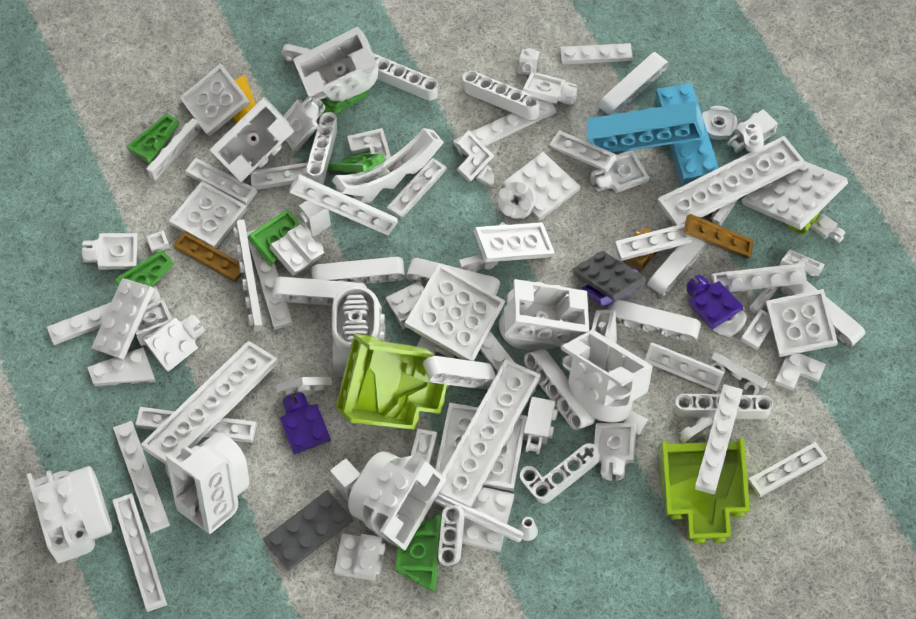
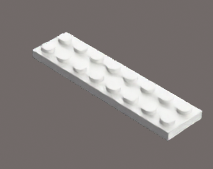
(731, 181)
(210, 402)
(488, 432)

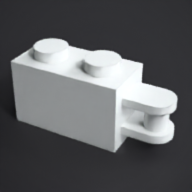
(762, 118)
(538, 423)

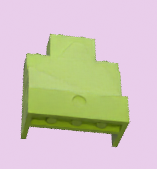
(387, 384)
(705, 513)

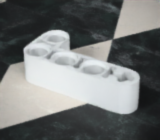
(561, 470)

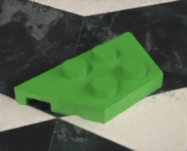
(357, 163)
(420, 558)

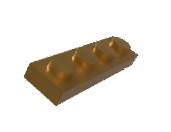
(718, 236)
(208, 256)

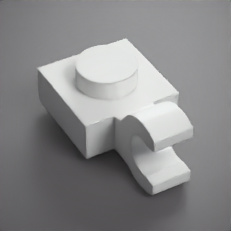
(827, 227)

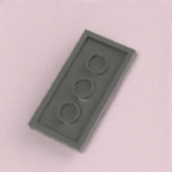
(609, 276)
(307, 530)

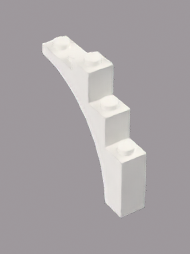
(410, 159)

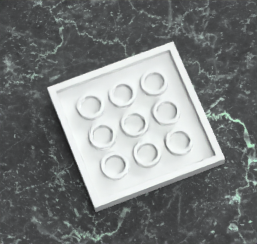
(797, 195)
(454, 313)
(505, 468)

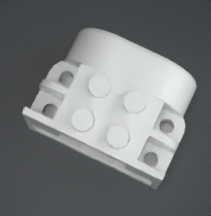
(338, 67)
(244, 154)
(354, 312)
(543, 315)
(605, 376)
(210, 479)
(394, 496)
(70, 511)

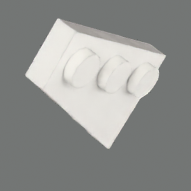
(131, 370)

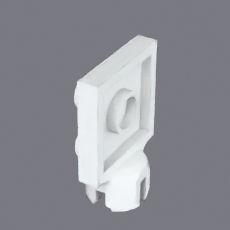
(551, 89)
(303, 119)
(622, 175)
(112, 251)
(175, 341)
(616, 447)

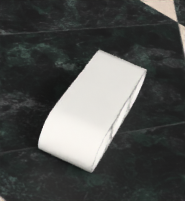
(445, 544)

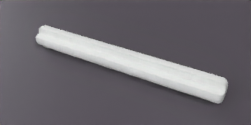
(482, 518)

